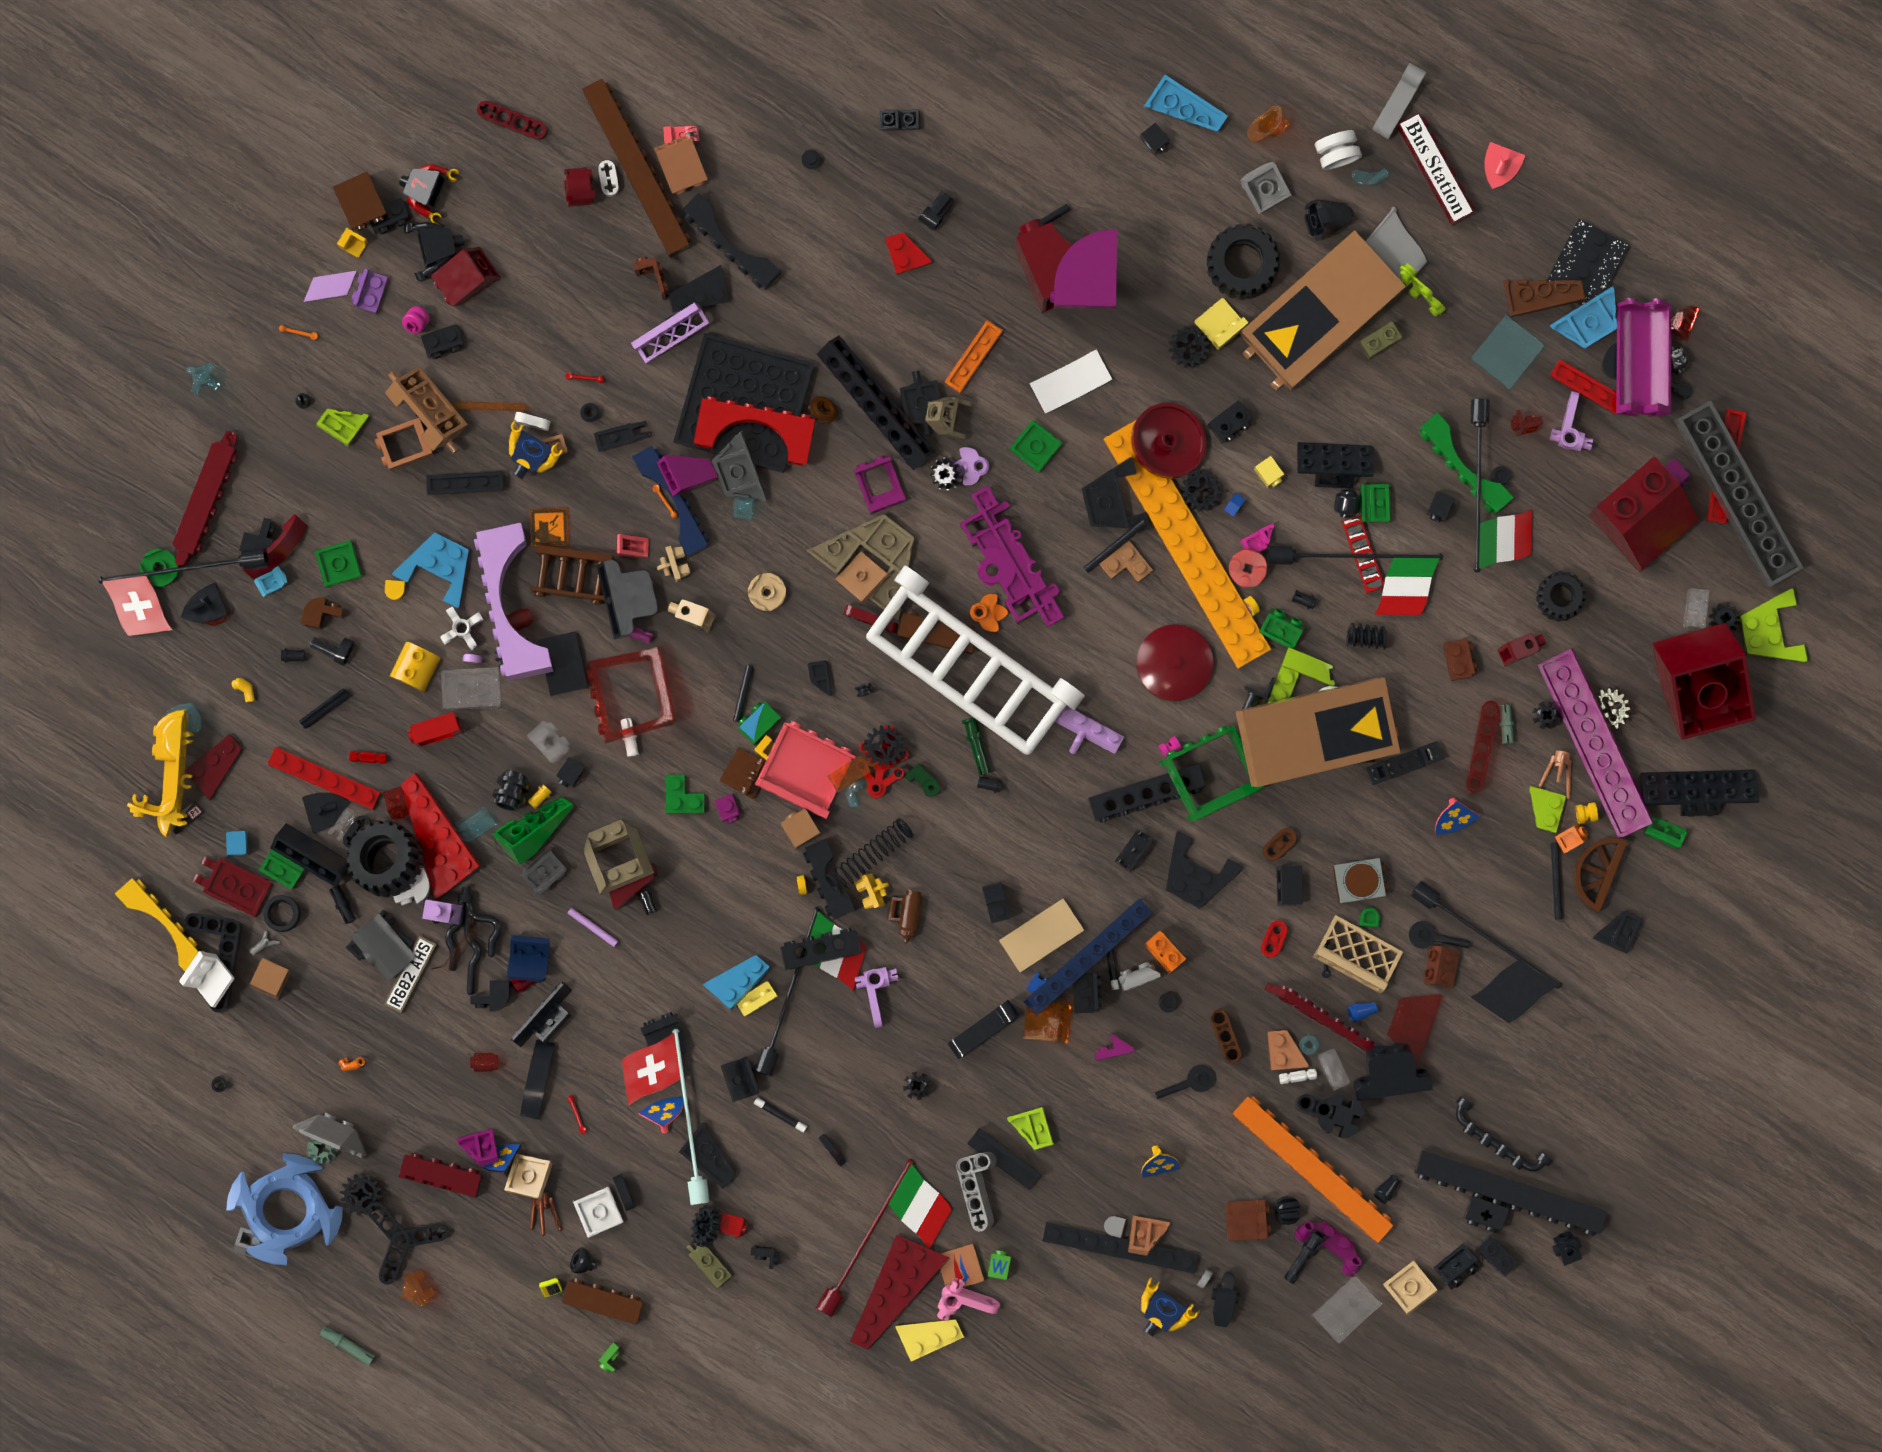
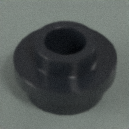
(589, 406)

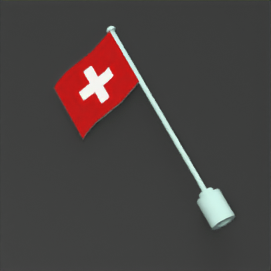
(652, 1071)

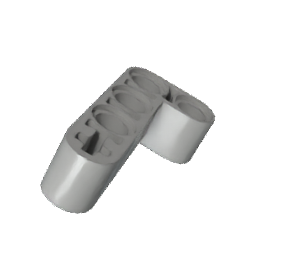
(1399, 100)
(979, 1192)

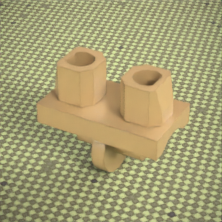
(678, 571)

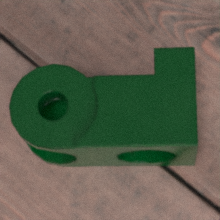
(924, 779)

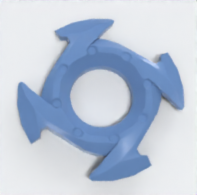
(291, 1178)

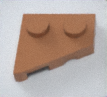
(1284, 1051)
(1145, 1234)

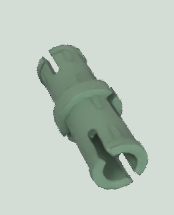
(1506, 724)

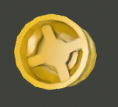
(1586, 813)

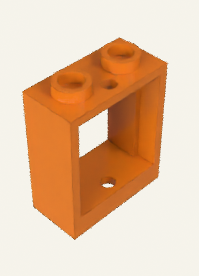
(1161, 944)

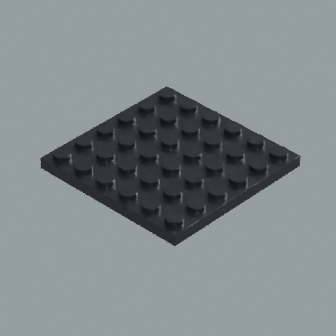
(748, 377)

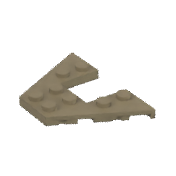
(882, 539)

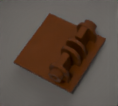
(743, 773)

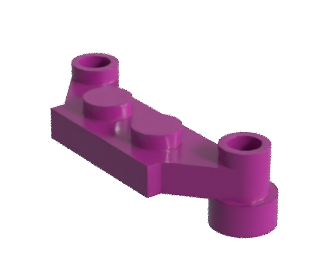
(1335, 1242)

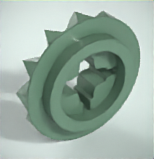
(324, 1157)

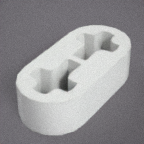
(613, 177)
(532, 421)

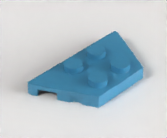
(1590, 320)

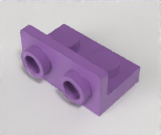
(369, 291)

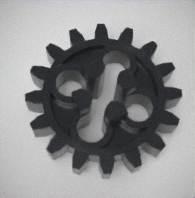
(1180, 352)
(1194, 482)
(706, 1226)

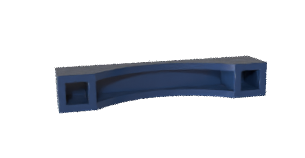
(690, 536)

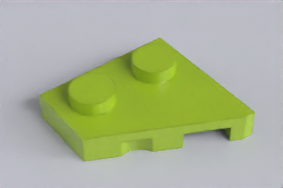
(342, 425)
(1033, 1127)

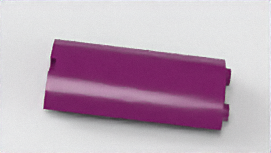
(1643, 358)

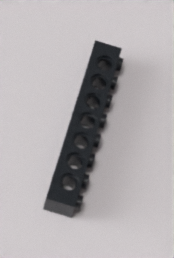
(876, 402)

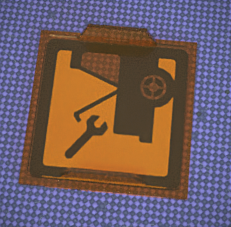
(549, 527)

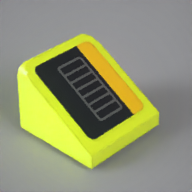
(551, 1287)

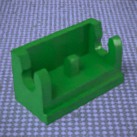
(1665, 833)

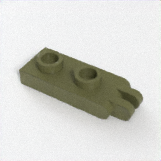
(709, 1265)

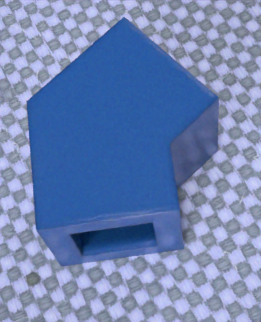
(1234, 504)

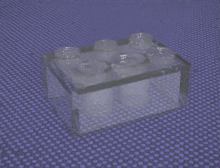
(471, 689)
(1346, 1309)

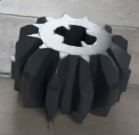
(946, 481)
(1717, 613)

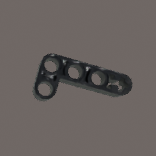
(983, 1029)

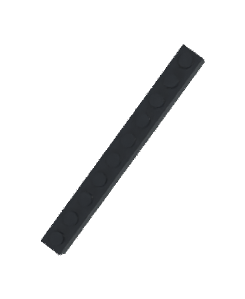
(1507, 1191)

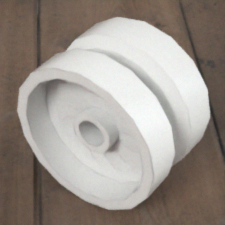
(1338, 150)

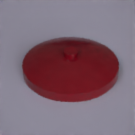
(1168, 440)
(1174, 662)

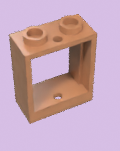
(386, 459)

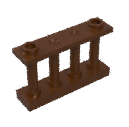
(564, 557)

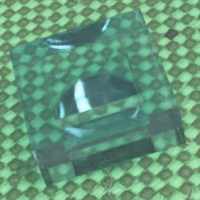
(743, 507)

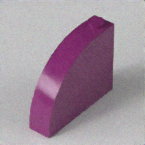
(1088, 274)

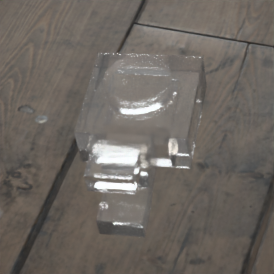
(345, 819)

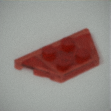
(1413, 1022)

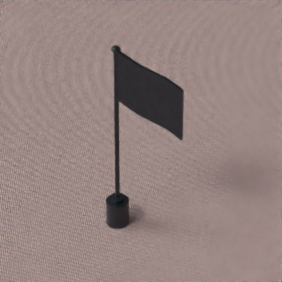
(1513, 988)

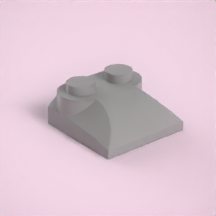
(1265, 187)
(1144, 975)

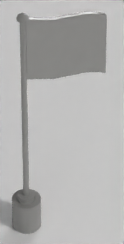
(1395, 245)

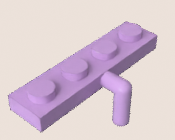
(1088, 729)

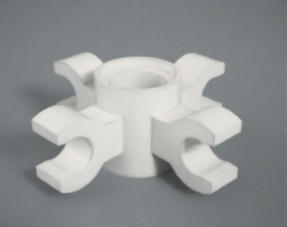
(449, 636)

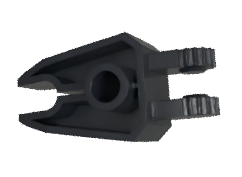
(1225, 1298)

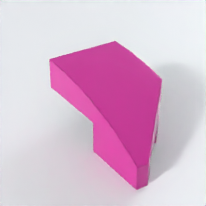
(1259, 540)

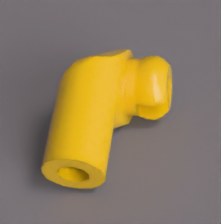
(245, 687)

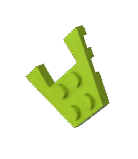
(1763, 631)

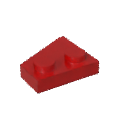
(905, 254)

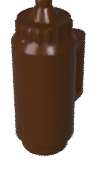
(909, 913)

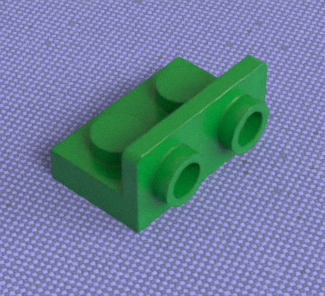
(1282, 628)

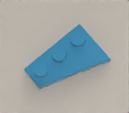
(738, 981)

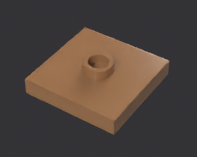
(862, 577)

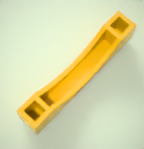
(136, 898)

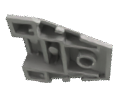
(333, 1133)

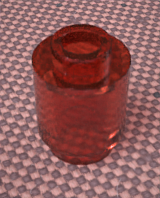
(520, 619)
(484, 1062)

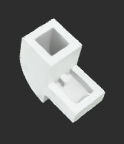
(419, 890)

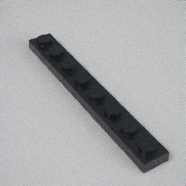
(1118, 1247)

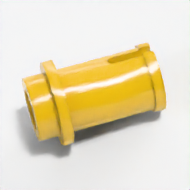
(539, 796)

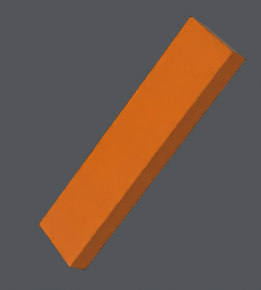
(973, 356)

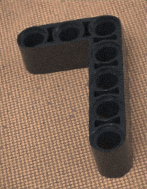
(226, 937)

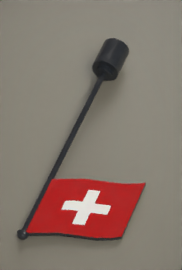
(139, 603)

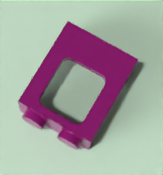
(884, 500)

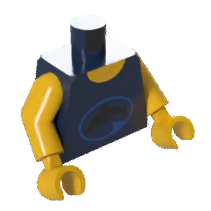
(530, 452)
(1163, 1310)

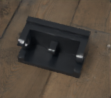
(1133, 850)
(1289, 885)

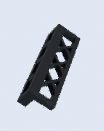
(1005, 1159)

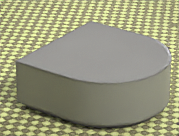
(1114, 1226)
(1204, 1278)

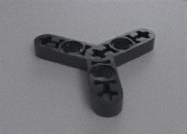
(408, 1234)

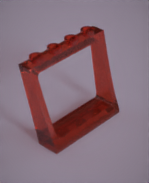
(661, 686)

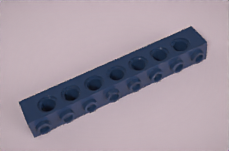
(1088, 957)

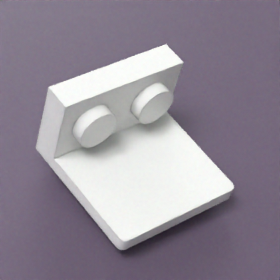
(208, 976)

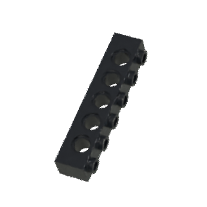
(1097, 803)

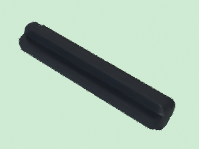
(324, 708)

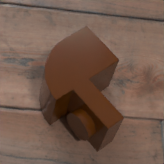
(316, 609)

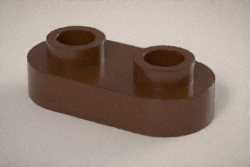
(1279, 845)

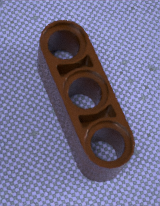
(1225, 1046)

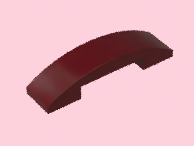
(282, 546)

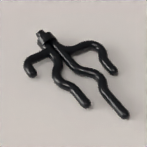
(466, 901)

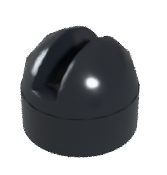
(306, 398)
(220, 1088)

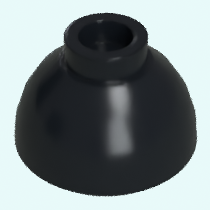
(582, 1261)

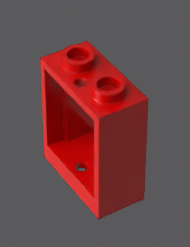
(435, 730)

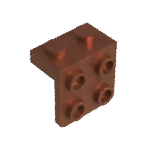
(645, 266)
(1247, 1220)

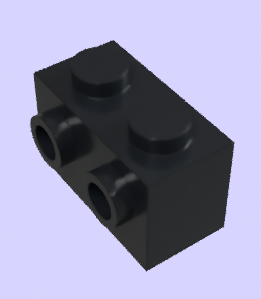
(1230, 422)

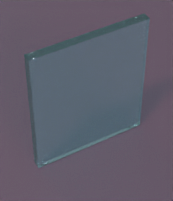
(1507, 352)

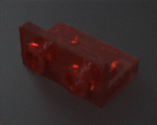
(1529, 425)

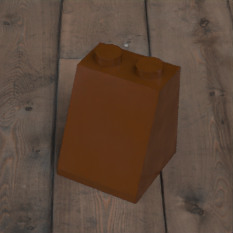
(360, 201)

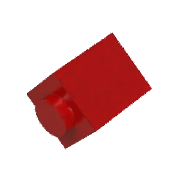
(732, 1225)

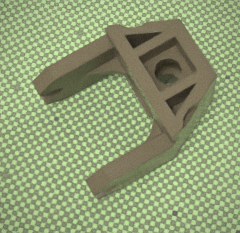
(944, 425)

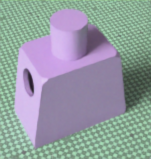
(442, 912)

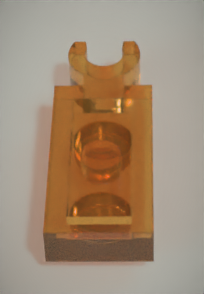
(851, 772)

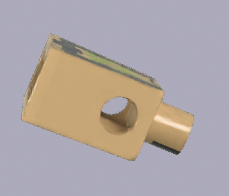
(698, 615)

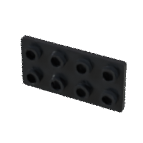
(1335, 463)

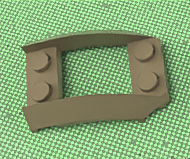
(624, 873)

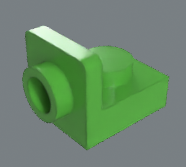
(611, 1353)

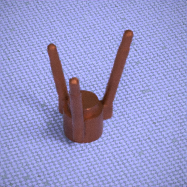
(541, 1205)

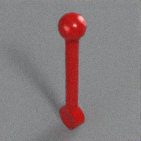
(569, 376)
(582, 1129)

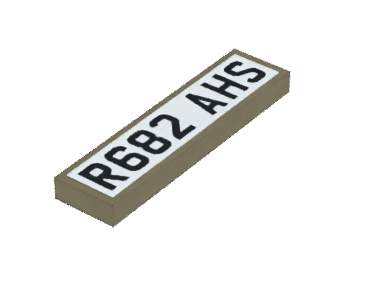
(410, 975)

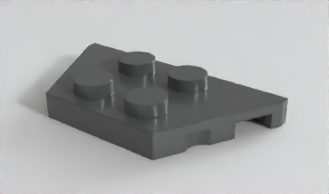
(738, 471)

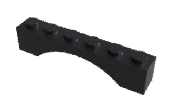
(758, 268)

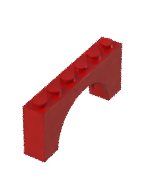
(719, 416)

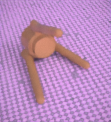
(1561, 761)

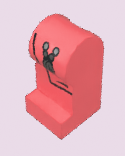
(674, 133)

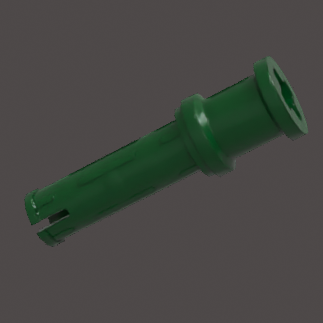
(974, 736)

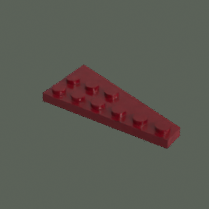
(1319, 1015)
(899, 1282)

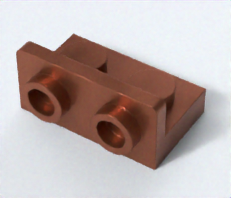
(1459, 659)

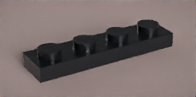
(465, 483)

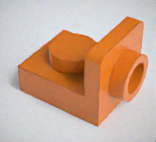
(1572, 838)

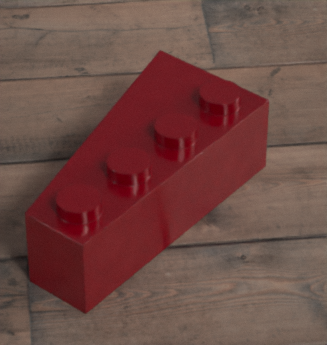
(440, 1176)

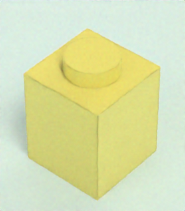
(1269, 472)

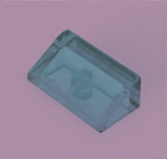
(474, 824)

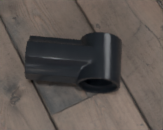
(934, 213)

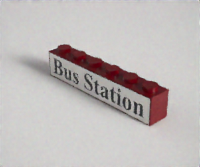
(1435, 169)

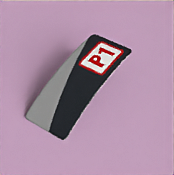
(193, 812)

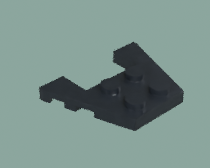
(1105, 501)
(1192, 881)

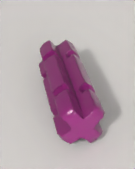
(638, 634)

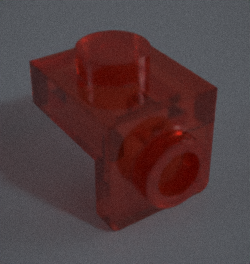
(396, 803)

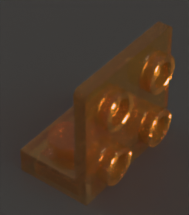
(1050, 1024)

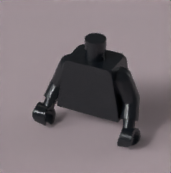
(435, 244)

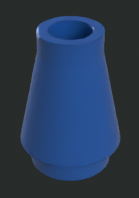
(1361, 1011)

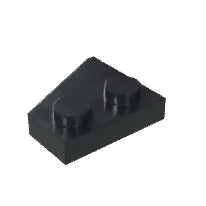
(1619, 932)

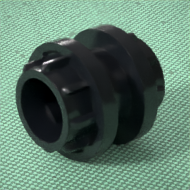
(510, 793)

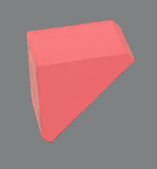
(632, 546)

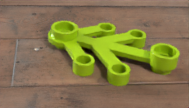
(1407, 276)

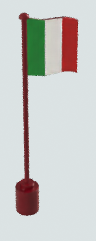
(916, 1206)

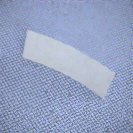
(1071, 381)

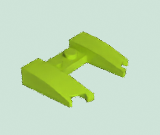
(1293, 665)

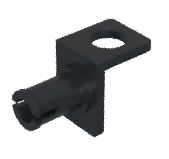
(1254, 695)

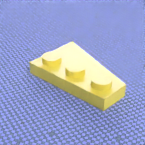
(927, 1337)

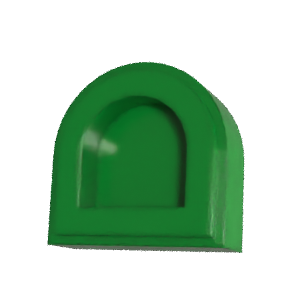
(1369, 918)

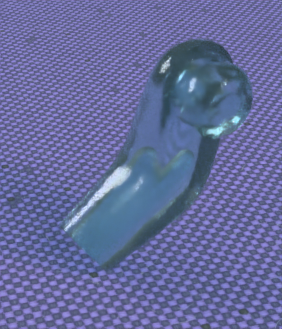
(1369, 178)

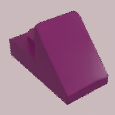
(1119, 1048)

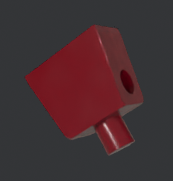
(1520, 648)

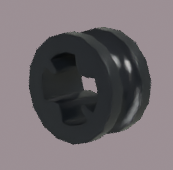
(864, 690)

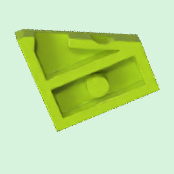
(1547, 808)

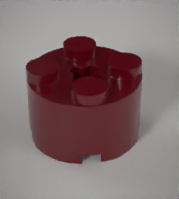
(578, 187)

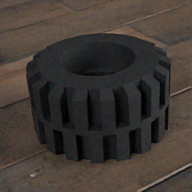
(1575, 588)

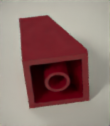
(465, 276)
(626, 893)

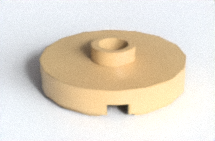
(759, 585)

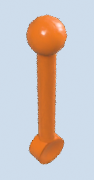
(313, 336)
(656, 488)

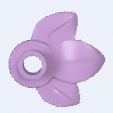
(968, 465)

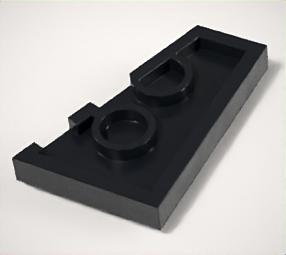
(704, 290)
(709, 1157)

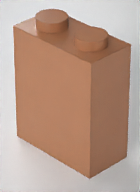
(680, 164)

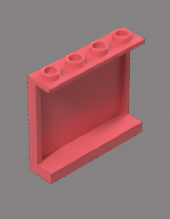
(800, 768)

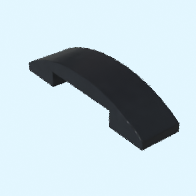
(1405, 763)
(537, 1079)

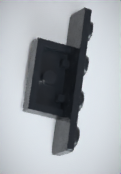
(546, 1018)

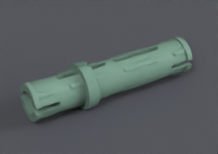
(346, 1345)

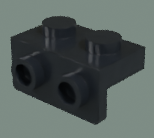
(740, 1079)

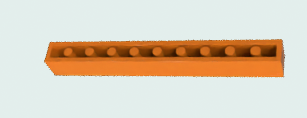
(1314, 1171)

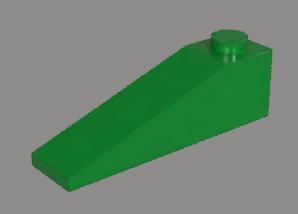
(527, 835)

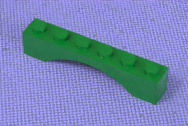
(1438, 434)

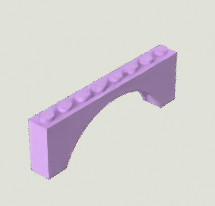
(497, 551)

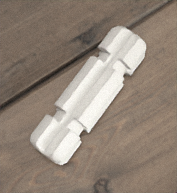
(1298, 1076)

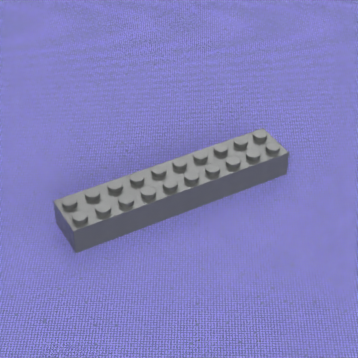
(1738, 494)

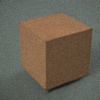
(800, 828)
(270, 979)

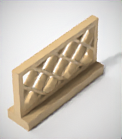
(1347, 966)

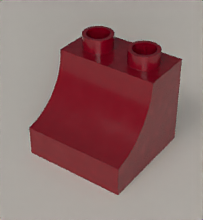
(1039, 253)

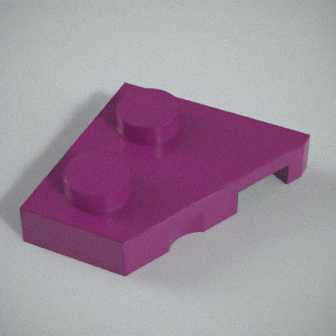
(480, 1147)

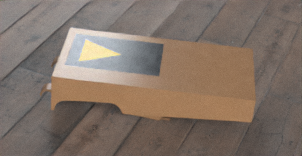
(1321, 311)
(1318, 732)

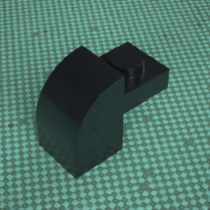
(253, 541)
(996, 902)
(498, 996)

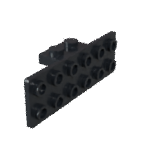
(1699, 791)

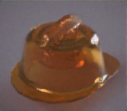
(1270, 123)

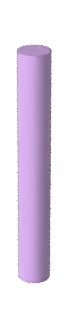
(593, 927)

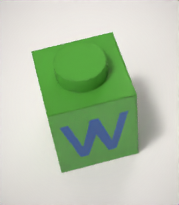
(999, 1265)

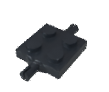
(916, 400)

